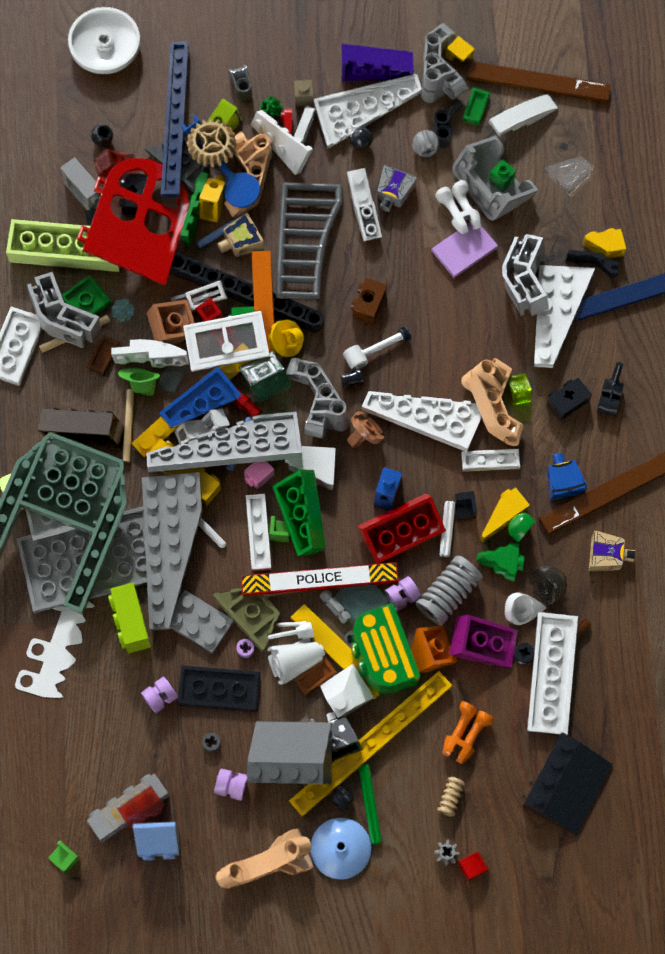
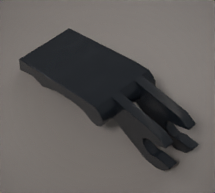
(598, 259)

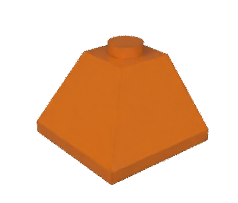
(432, 649)

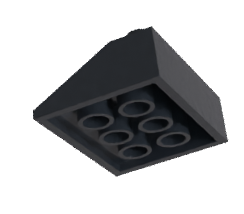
(568, 783)

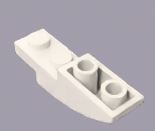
(363, 205)
(157, 352)

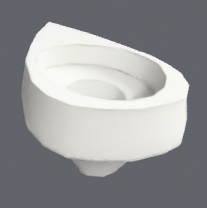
(522, 608)

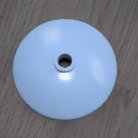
(336, 862)

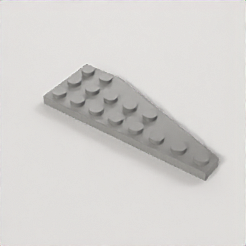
(258, 440)
(170, 524)

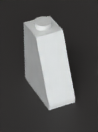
(317, 459)

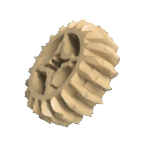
(210, 136)

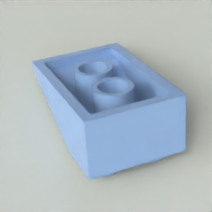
(157, 840)

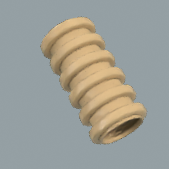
(451, 796)

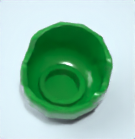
(520, 525)

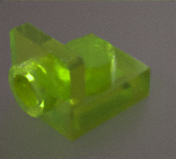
(519, 388)

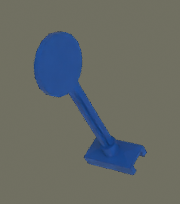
(241, 188)

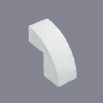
(211, 421)

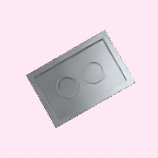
(200, 622)

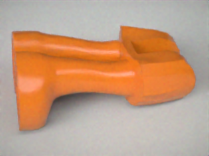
(467, 713)

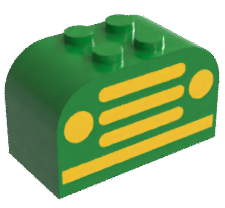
(383, 651)

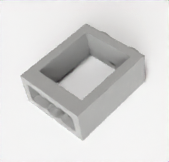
(80, 184)

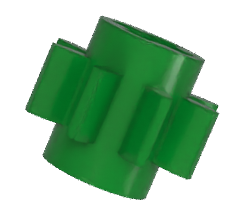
(271, 106)

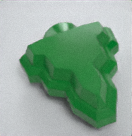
(504, 561)

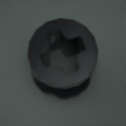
(351, 378)

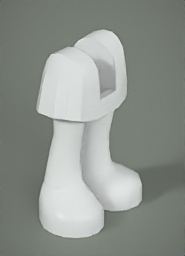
(459, 191)

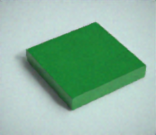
(87, 296)

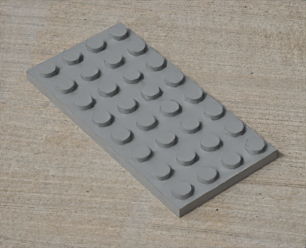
(54, 561)

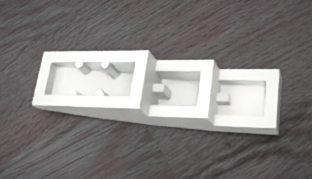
(523, 114)

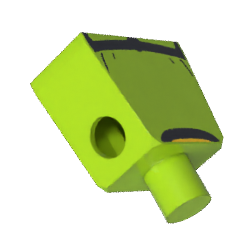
(226, 113)

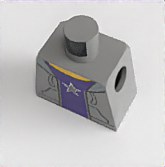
(394, 187)

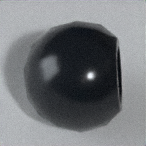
(102, 135)
(361, 138)

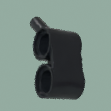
(444, 128)
(611, 392)

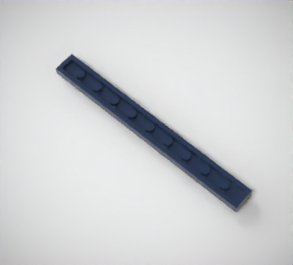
(174, 119)

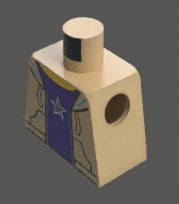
(608, 552)

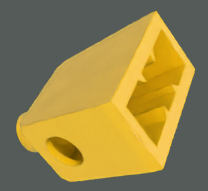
(212, 192)

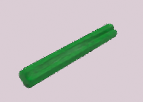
(370, 805)

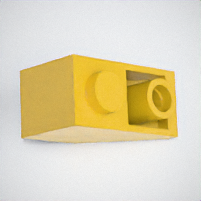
(608, 243)

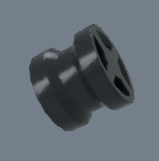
(522, 657)
(341, 798)

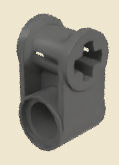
(241, 80)

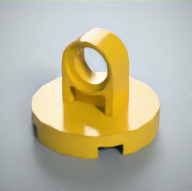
(285, 338)

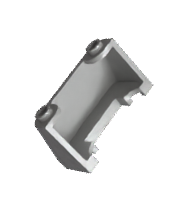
(475, 167)

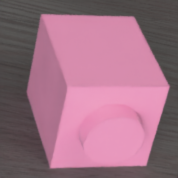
(258, 474)

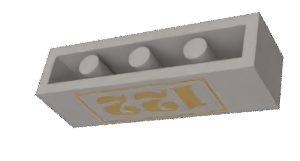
(109, 821)

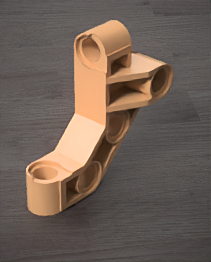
(253, 156)
(487, 386)
(287, 854)

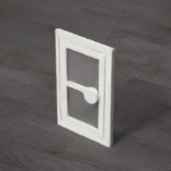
(226, 341)

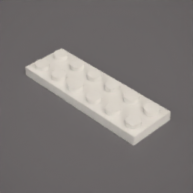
(552, 673)

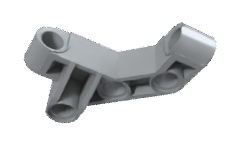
(437, 73)
(325, 411)

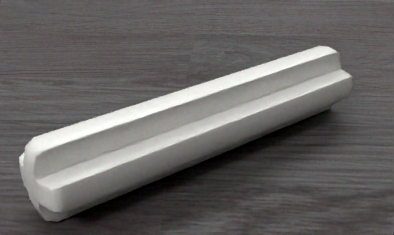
(446, 537)

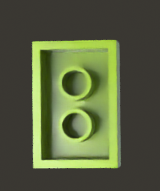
(129, 618)

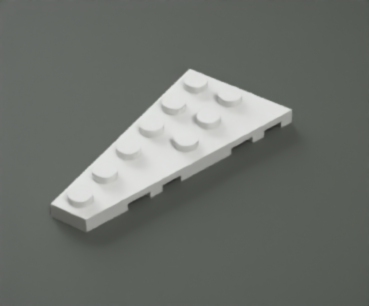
(356, 108)
(564, 293)
(433, 417)

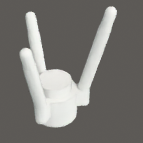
(303, 630)

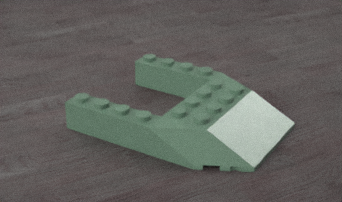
(73, 488)

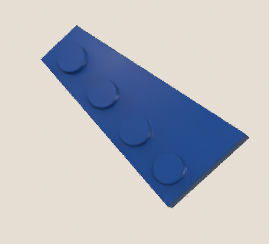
(204, 396)

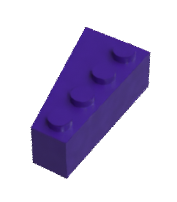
(373, 63)

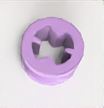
(240, 651)

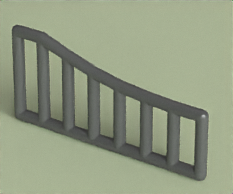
(320, 249)

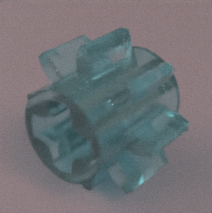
(123, 310)

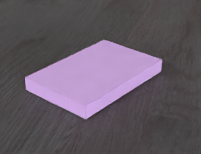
(462, 251)

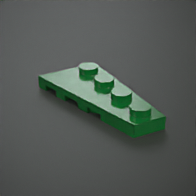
(193, 214)

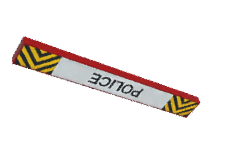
(319, 579)

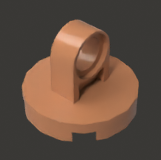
(365, 430)

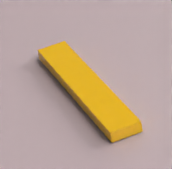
(332, 644)

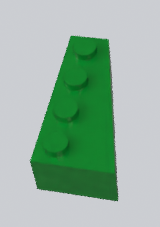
(301, 511)

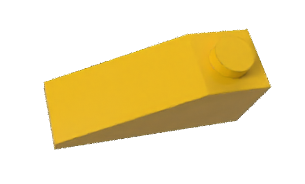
(509, 505)

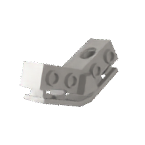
(525, 260)
(63, 318)

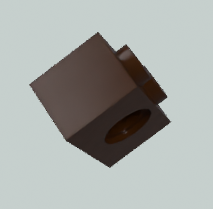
(368, 311)

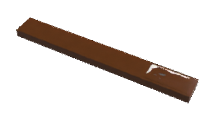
(538, 81)
(603, 494)

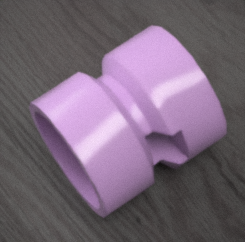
(408, 590)
(152, 696)
(231, 784)

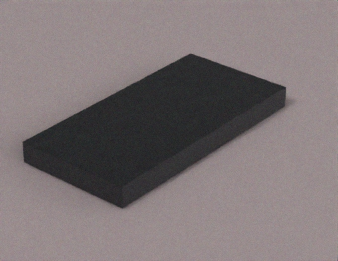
(218, 688)

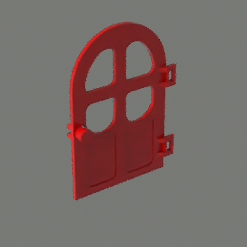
(129, 242)

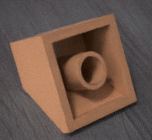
(168, 321)

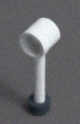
(356, 356)

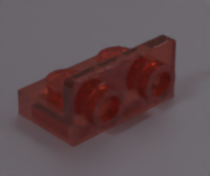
(141, 807)

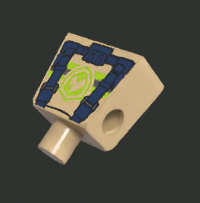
(241, 237)

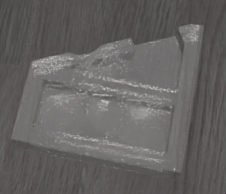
(569, 172)

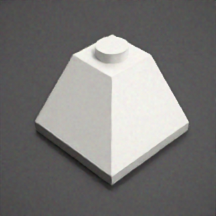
(346, 692)

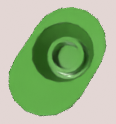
(140, 380)

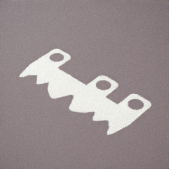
(55, 656)

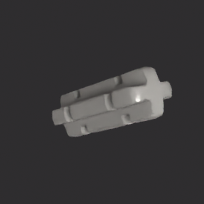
(334, 605)

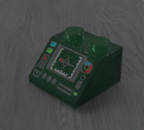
(264, 377)

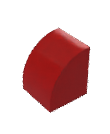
(473, 865)

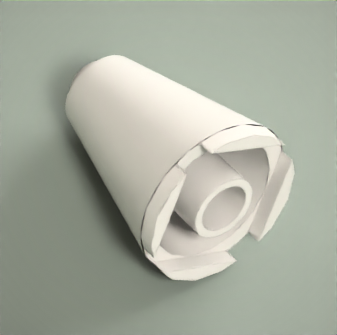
(294, 659)

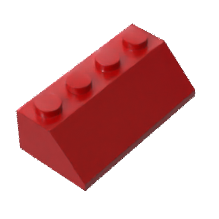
(401, 528)

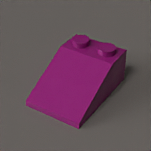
(483, 641)

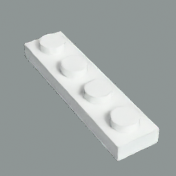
(258, 532)

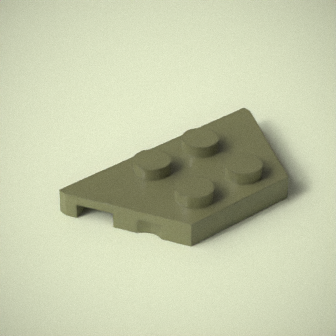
(252, 614)

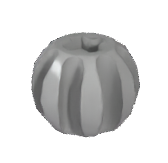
(425, 143)

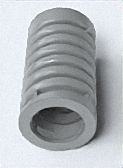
(443, 597)

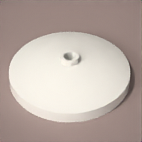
(104, 40)

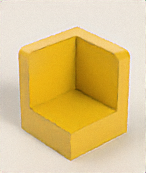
(460, 49)

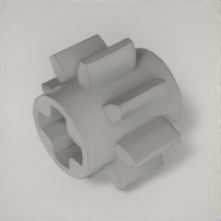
(446, 859)

